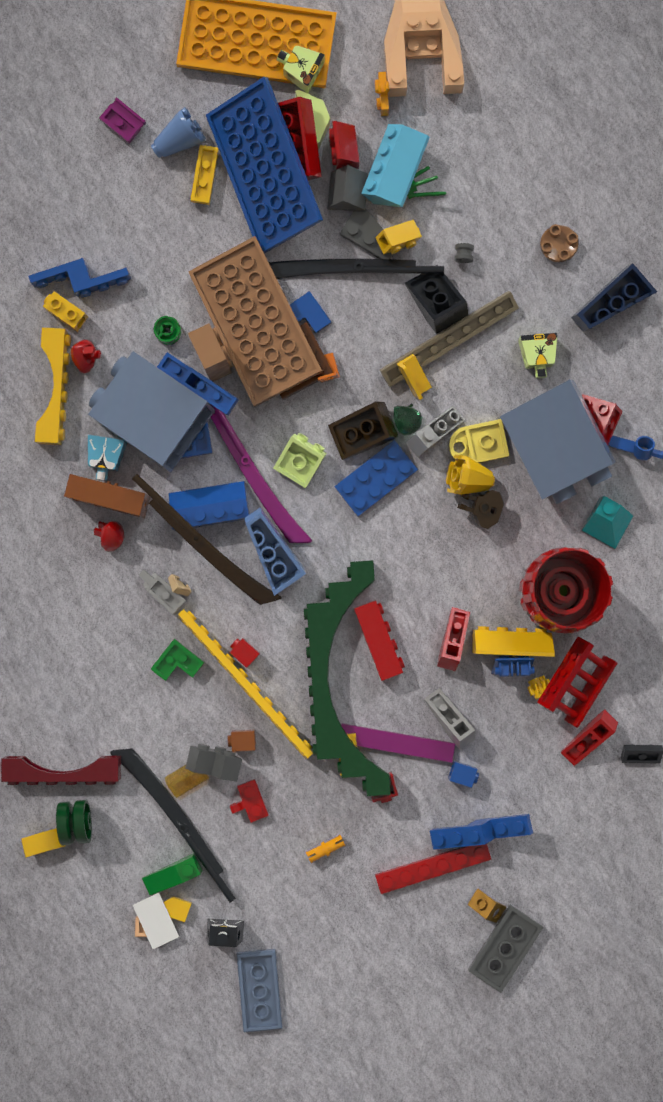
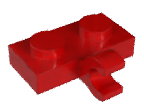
(251, 801)

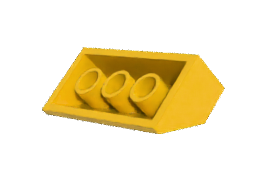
(512, 642)

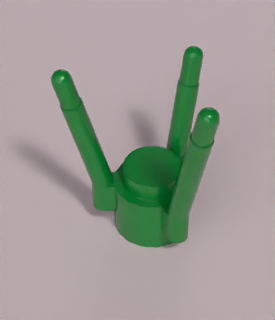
(411, 194)

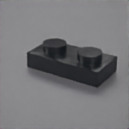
(642, 753)

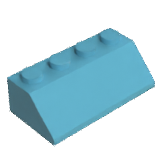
(395, 165)

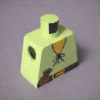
(301, 66)
(538, 352)

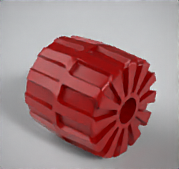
(586, 586)

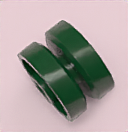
(74, 822)

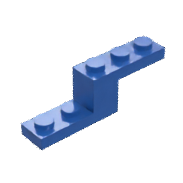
(80, 278)
(198, 384)
(481, 831)

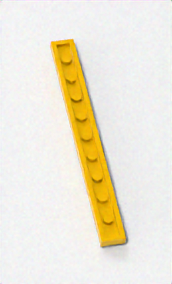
(250, 688)

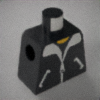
(224, 932)

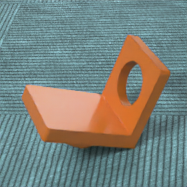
(332, 362)

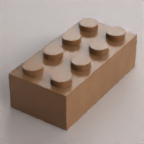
(211, 352)

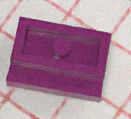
(122, 120)

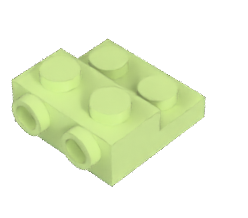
(300, 459)

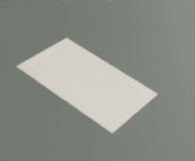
(155, 921)

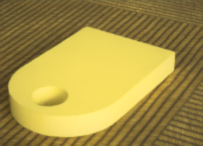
(481, 441)

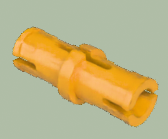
(325, 848)

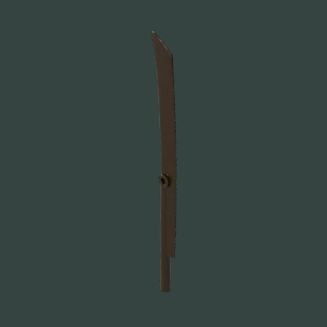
(237, 576)

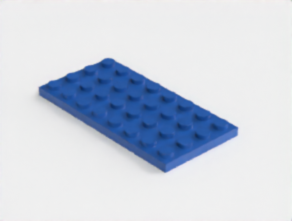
(264, 165)

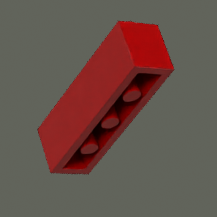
(378, 640)

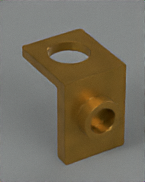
(486, 906)

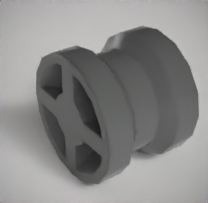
(464, 253)

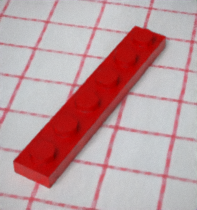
(432, 867)

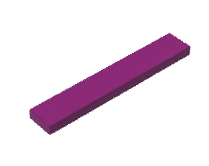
(401, 743)

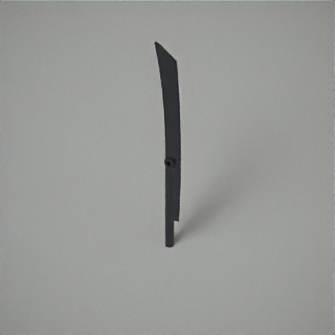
(328, 266)
(155, 788)

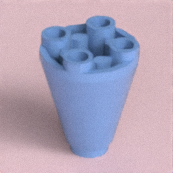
(178, 135)

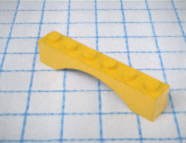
(50, 426)

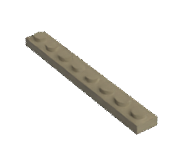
(454, 335)

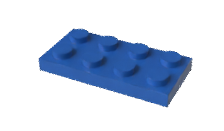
(376, 478)

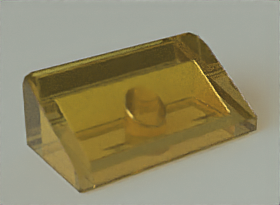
(183, 781)

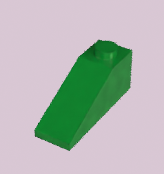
(172, 874)

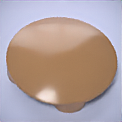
(559, 243)

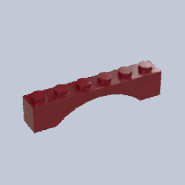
(21, 769)

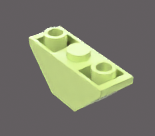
(320, 113)

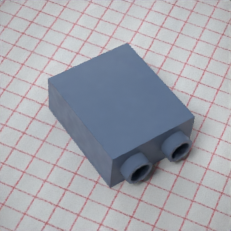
(150, 410)
(559, 441)

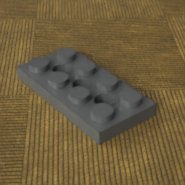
(508, 961)

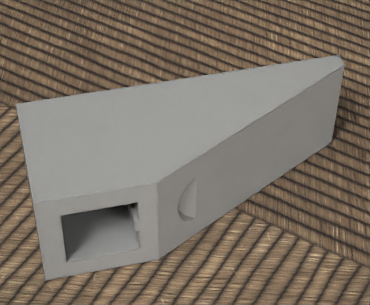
(435, 431)

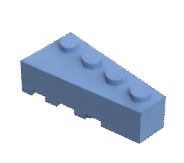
(275, 555)

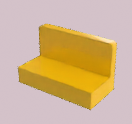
(414, 376)

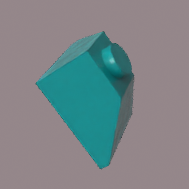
(607, 522)

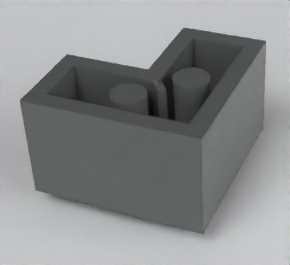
(214, 762)

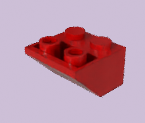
(343, 145)

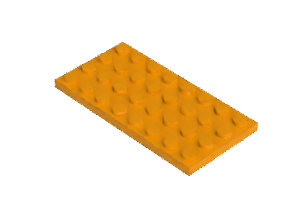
(249, 34)

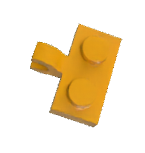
(382, 89)

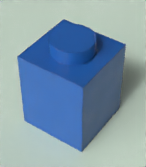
(463, 774)

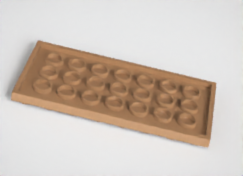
(255, 321)

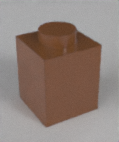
(242, 740)

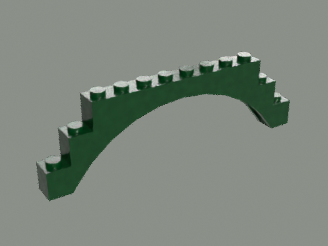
(331, 738)

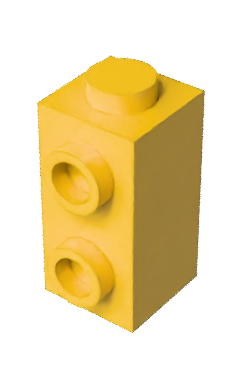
(398, 237)
(65, 311)

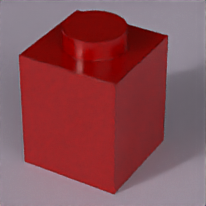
(244, 652)

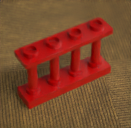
(565, 675)

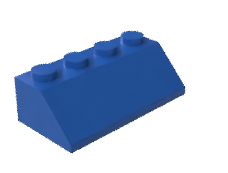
(211, 504)

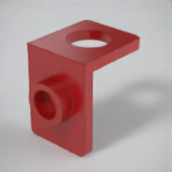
(386, 798)

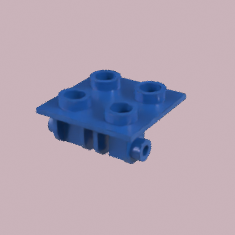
(505, 665)

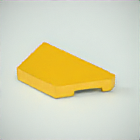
(177, 908)

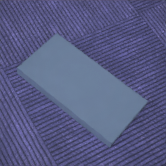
(259, 990)

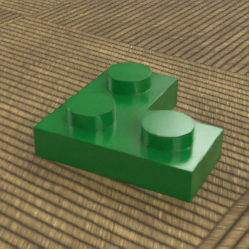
(174, 656)

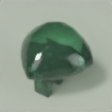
(407, 419)

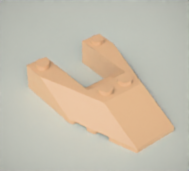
(422, 31)

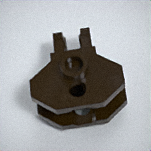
(482, 507)

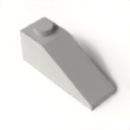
(450, 719)

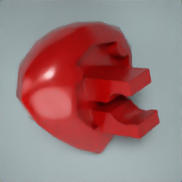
(84, 355)
(111, 535)

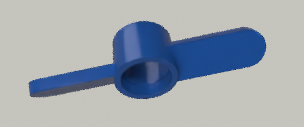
(634, 447)

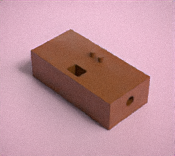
(107, 496)

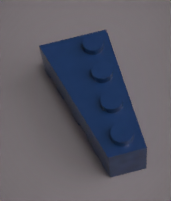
(619, 294)

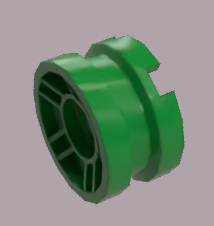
(166, 338)

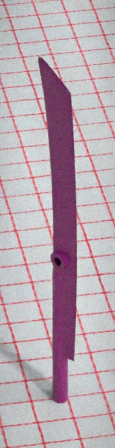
(278, 513)

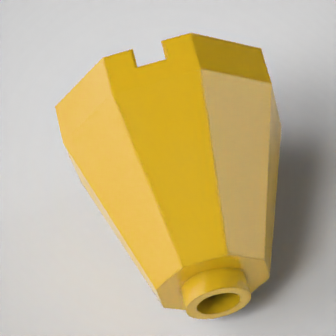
(468, 476)

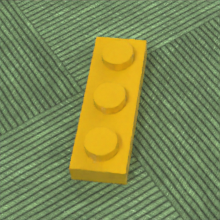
(204, 175)

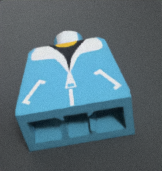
(105, 454)

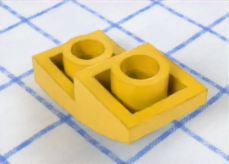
(40, 843)

